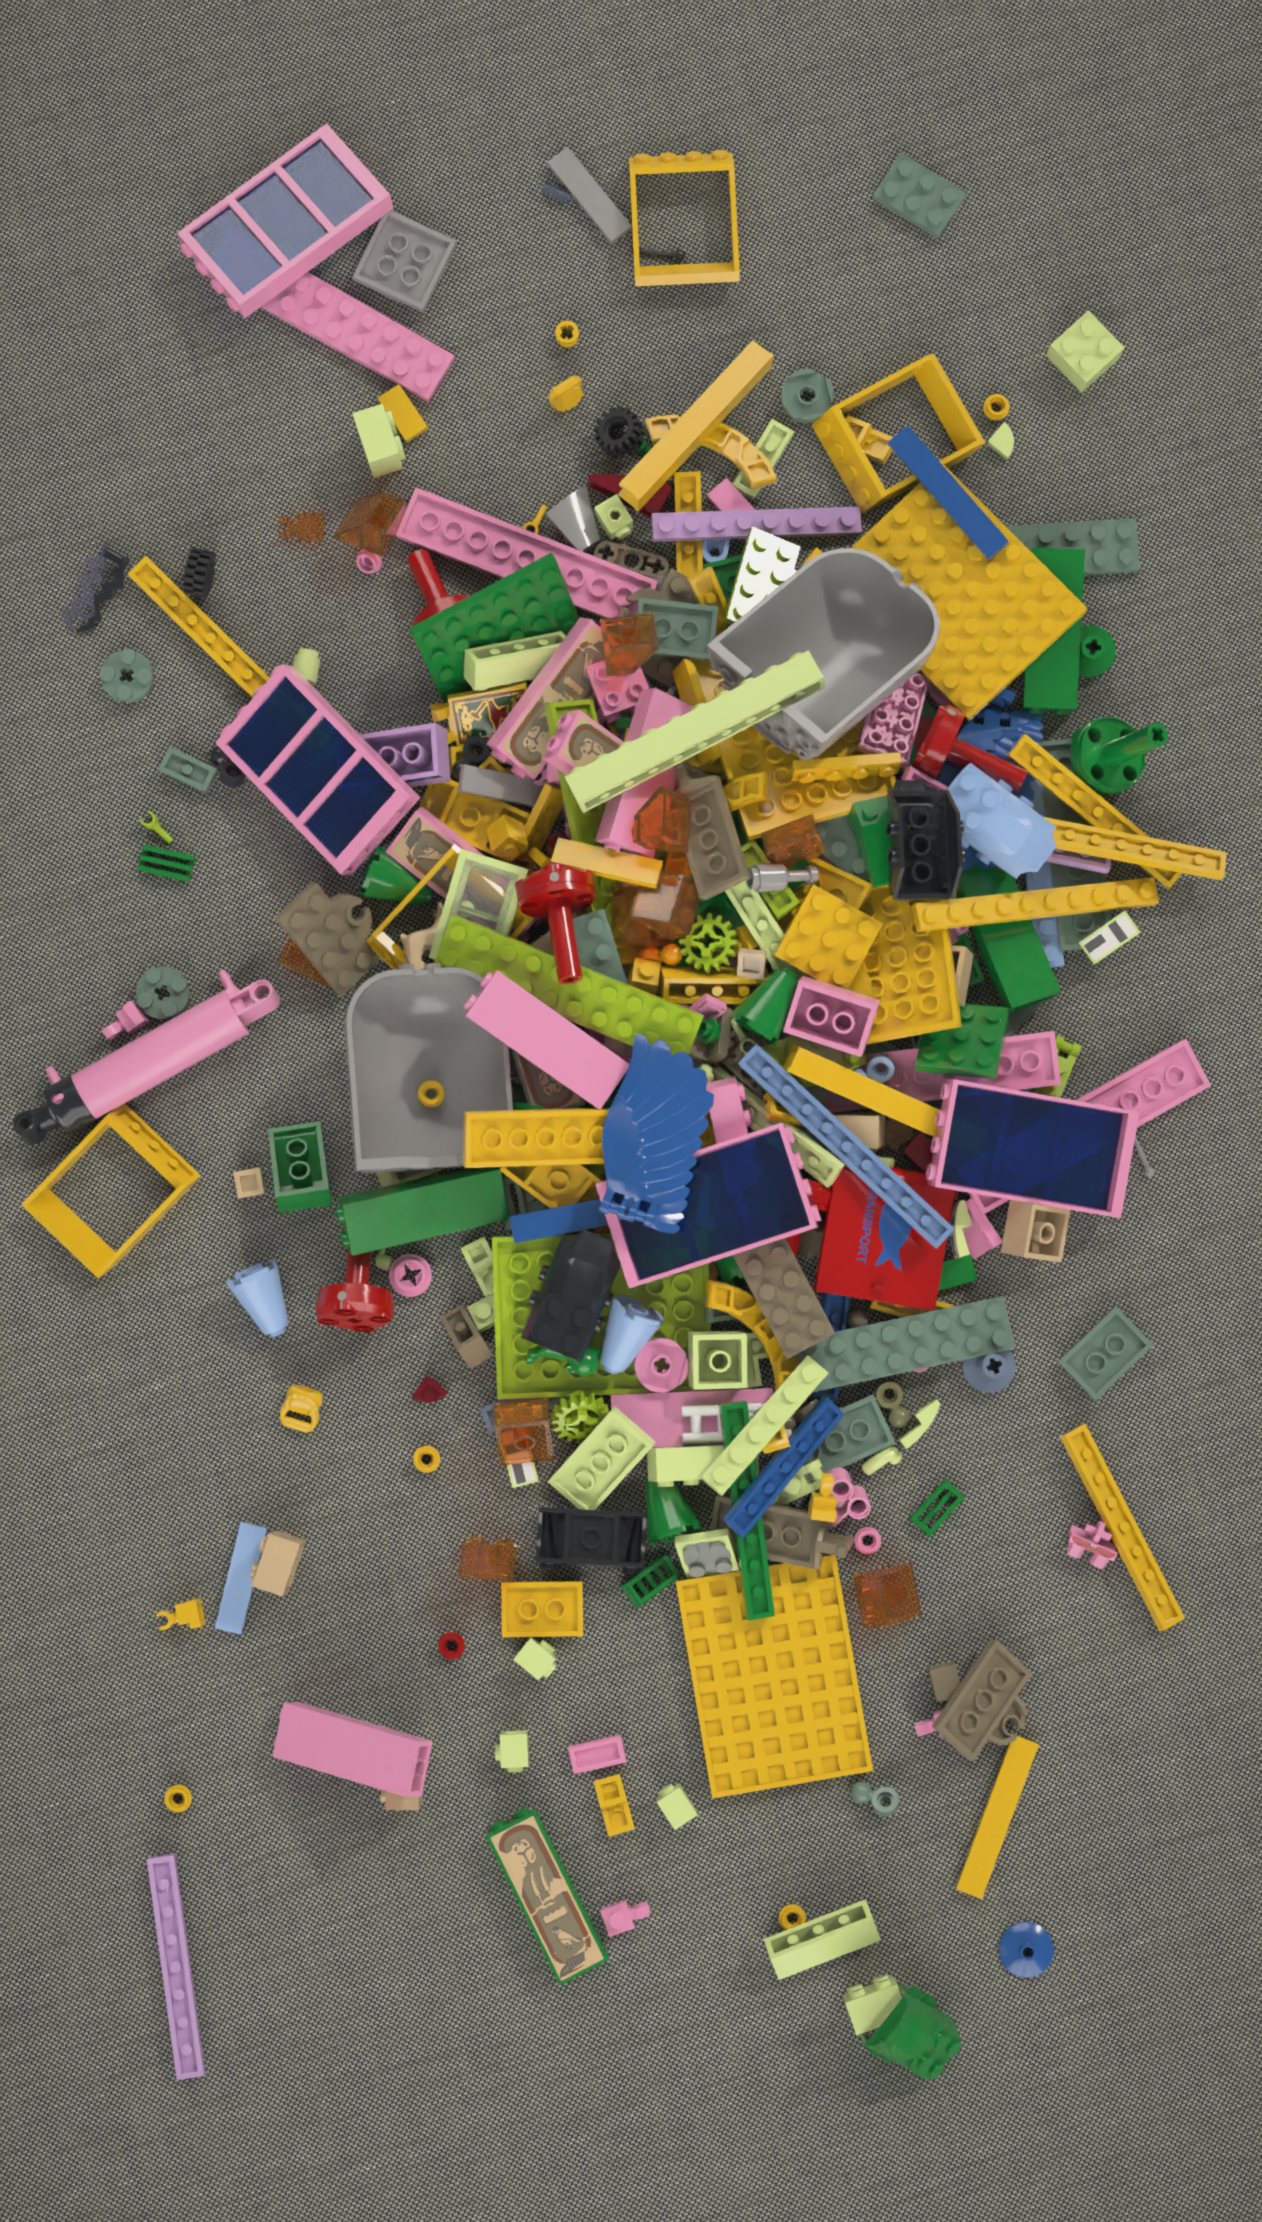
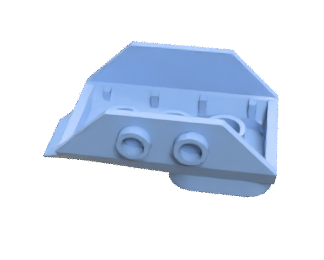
(1000, 824)

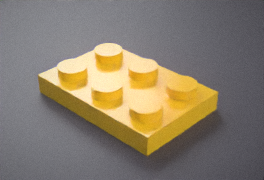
(542, 1608)

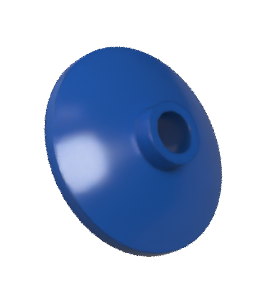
(1019, 1937)

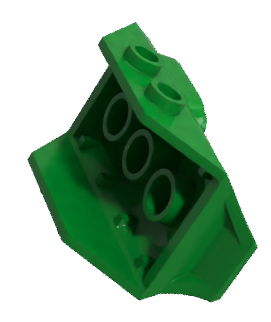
(915, 2035)

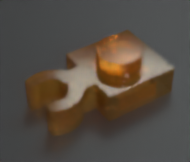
(308, 527)
(895, 1135)

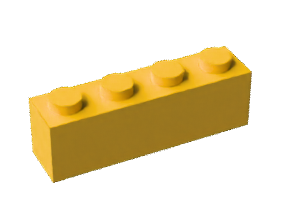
(687, 984)

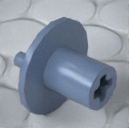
(990, 1372)

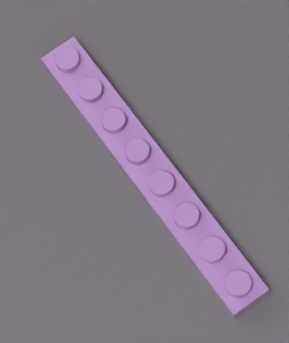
(737, 523)
(176, 1966)

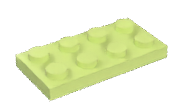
(601, 1461)

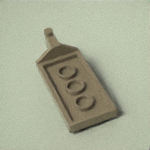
(713, 840)
(789, 1535)

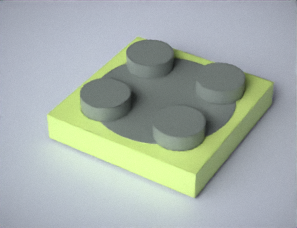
(707, 1553)

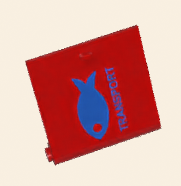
(875, 1246)

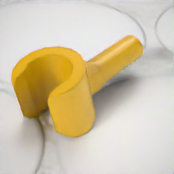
(536, 521)

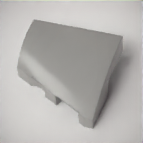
(576, 520)

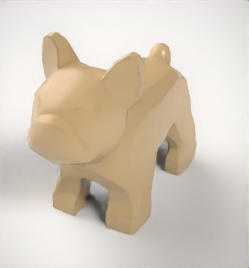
(421, 942)

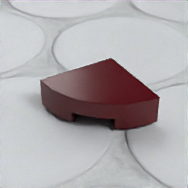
(429, 1391)

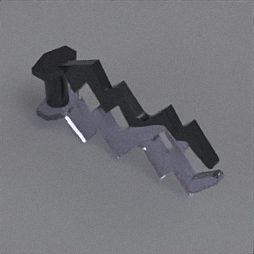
(89, 598)

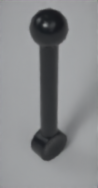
(679, 255)

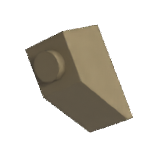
(466, 1336)

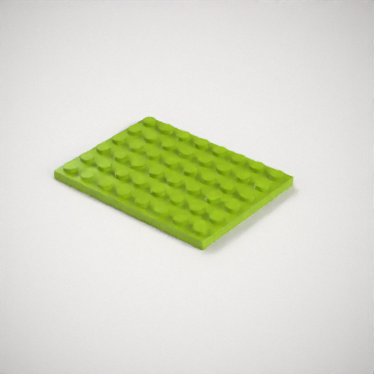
(514, 1278)

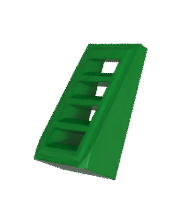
(631, 1594)

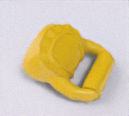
(566, 394)
(303, 1401)

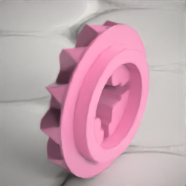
(397, 1272)

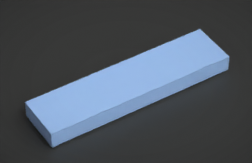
(238, 1584)

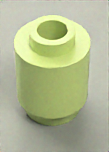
(307, 664)

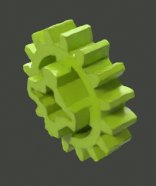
(720, 943)
(578, 1416)

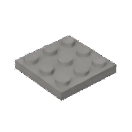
(404, 260)

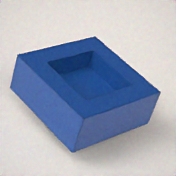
(1003, 699)

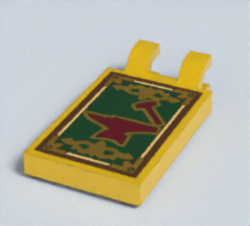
(477, 711)

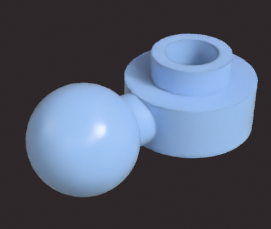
(876, 1074)

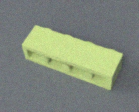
(509, 660)
(682, 1463)
(822, 1939)

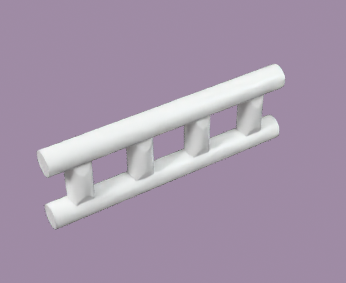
(695, 1413)

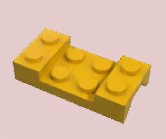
(468, 814)
(557, 1183)

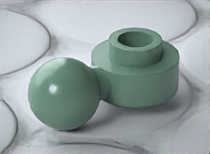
(862, 1793)

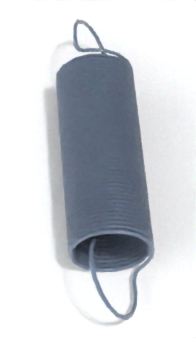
(556, 193)

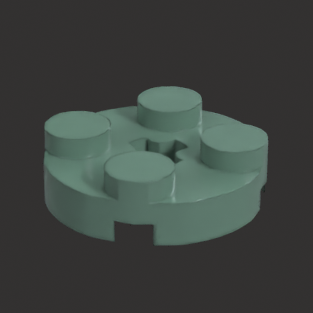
(793, 389)
(112, 672)
(148, 998)

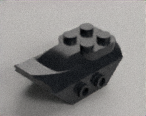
(924, 842)
(572, 1294)

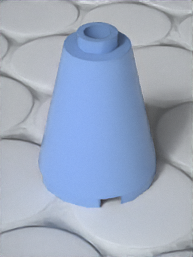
(262, 1297)
(627, 1332)

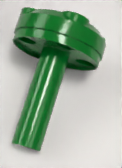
(1112, 751)

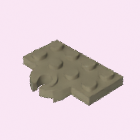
(675, 589)
(330, 935)
(985, 1703)

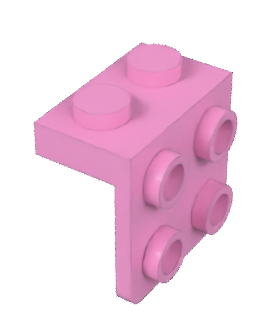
(615, 693)

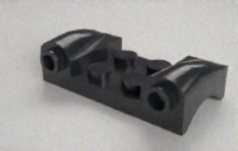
(591, 1538)

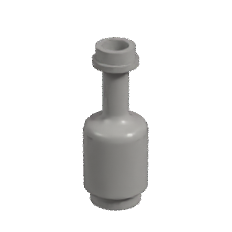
(776, 877)

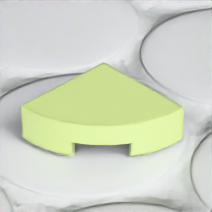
(1002, 441)

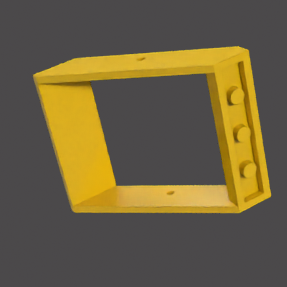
(685, 273)
(849, 456)
(390, 951)
(71, 1229)

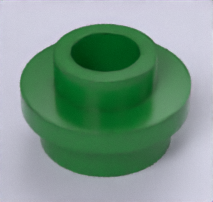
(709, 1031)

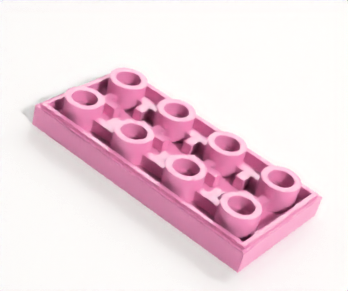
(895, 721)

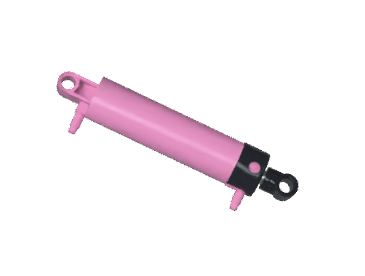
(147, 1060)

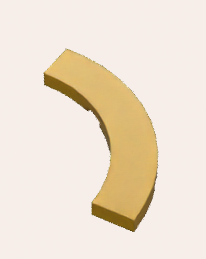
(729, 444)
(738, 793)
(746, 1309)

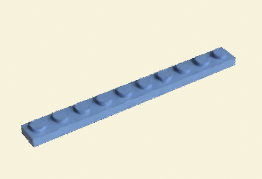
(845, 1146)

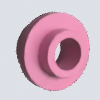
(365, 564)
(867, 1549)

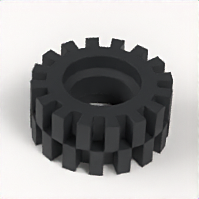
(610, 423)
(199, 573)

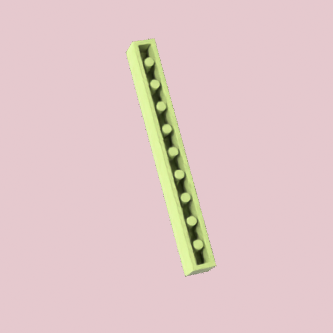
(695, 731)

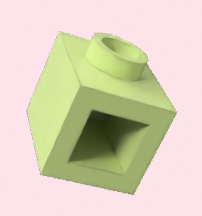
(614, 518)
(536, 1658)
(513, 1750)
(676, 1805)

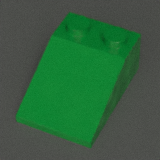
(868, 827)
(299, 1167)

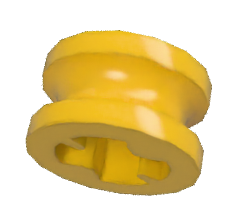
(567, 342)

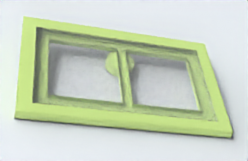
(481, 893)

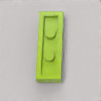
(778, 901)

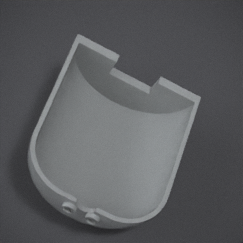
(858, 626)
(409, 1031)

